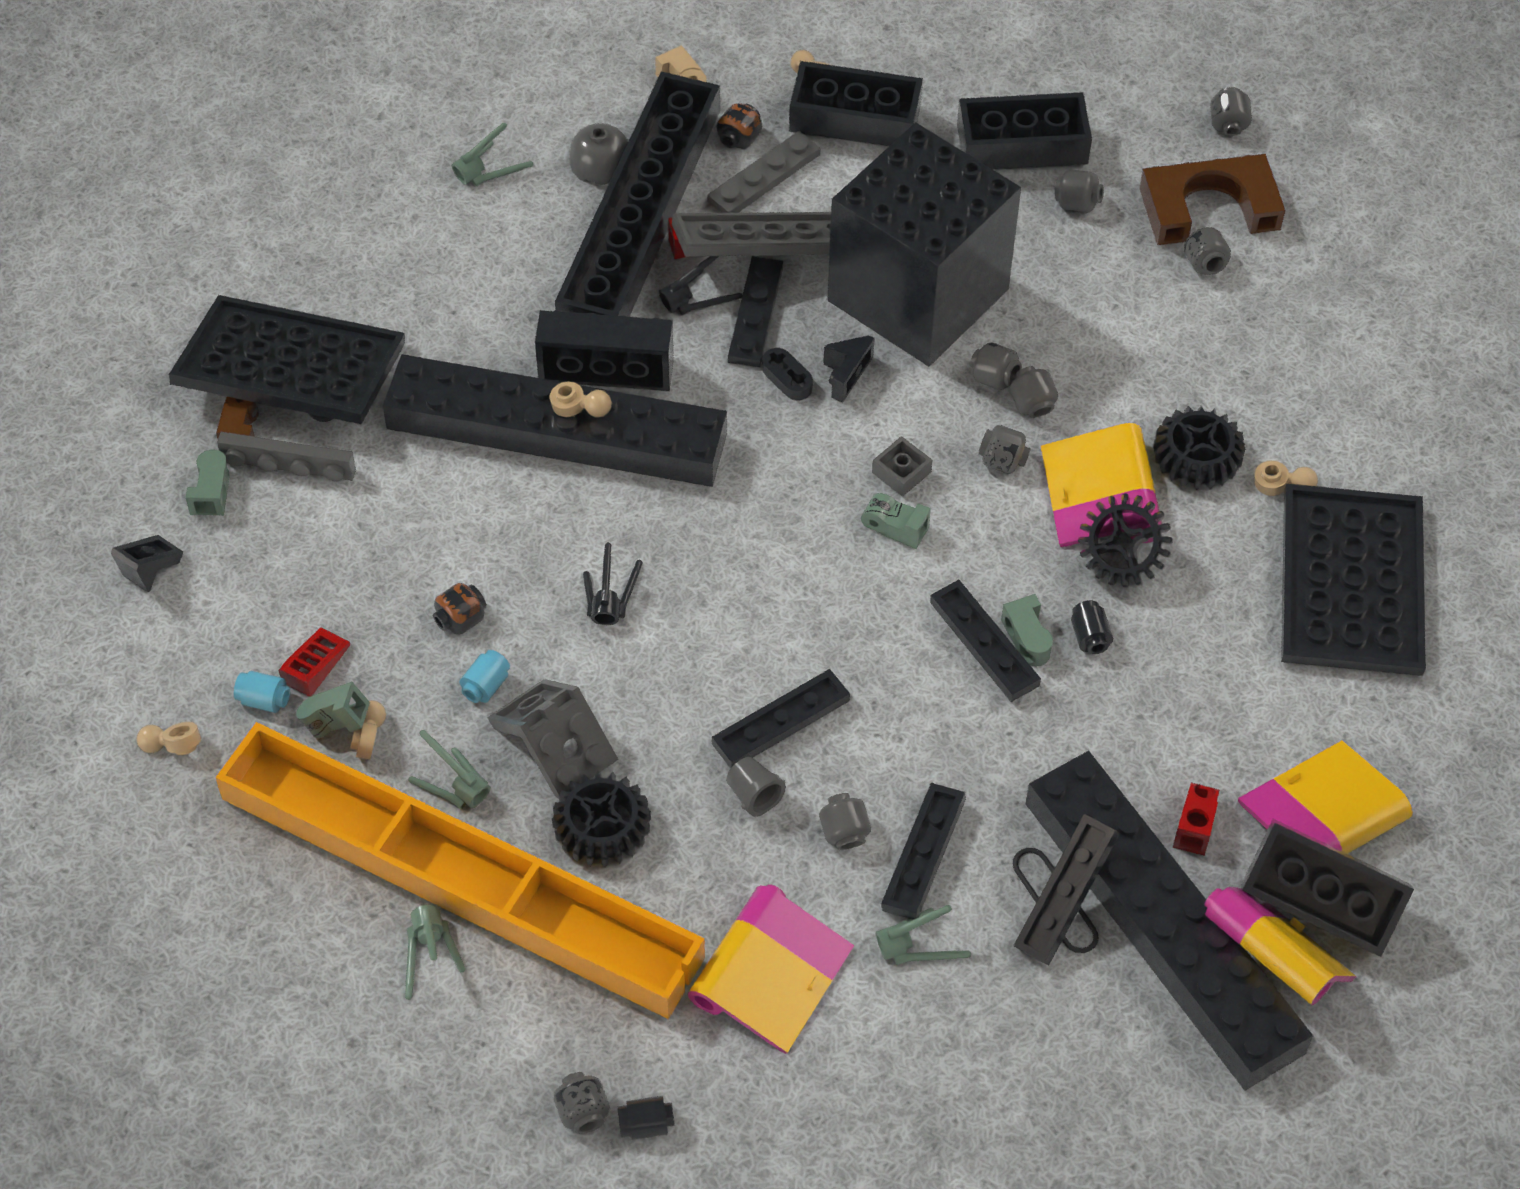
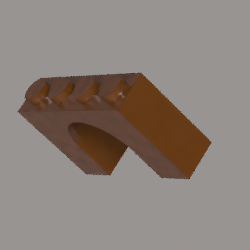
(1243, 178)

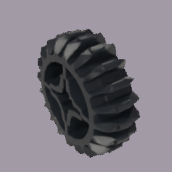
(1201, 456)
(1141, 536)
(607, 835)

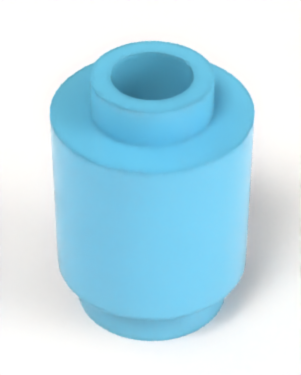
(484, 676)
(261, 691)

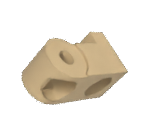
(679, 63)

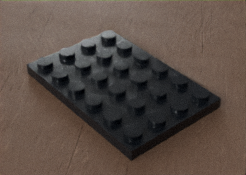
(288, 359)
(1353, 580)

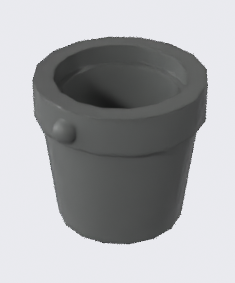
(755, 786)

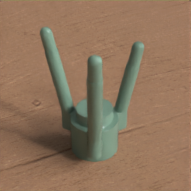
(470, 165)
(468, 785)
(428, 929)
(896, 940)

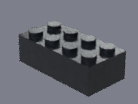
(853, 103)
(1025, 130)
(605, 350)
(1327, 887)

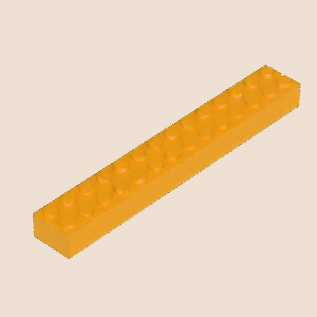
(463, 869)

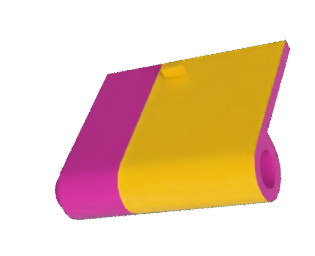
(1092, 469)
(1331, 799)
(1276, 942)
(771, 968)

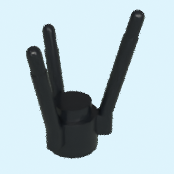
(677, 294)
(606, 606)

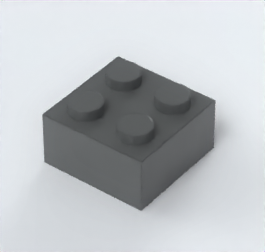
(902, 466)

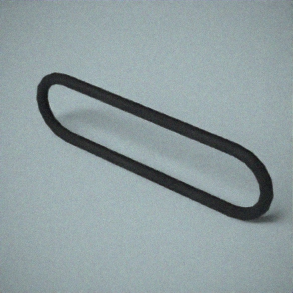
(1016, 868)

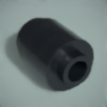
(1091, 627)
(645, 1118)

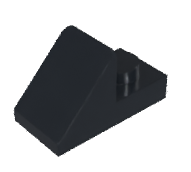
(848, 363)
(143, 558)

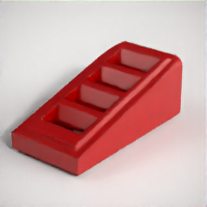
(310, 682)

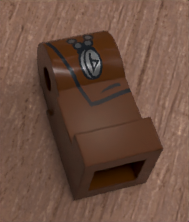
(237, 417)

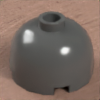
(597, 152)

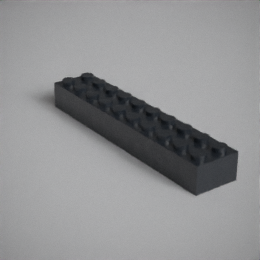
(641, 198)
(517, 416)
(1167, 924)

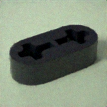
(791, 370)

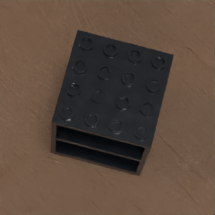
(922, 243)

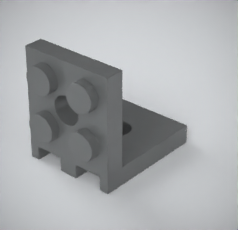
(547, 719)

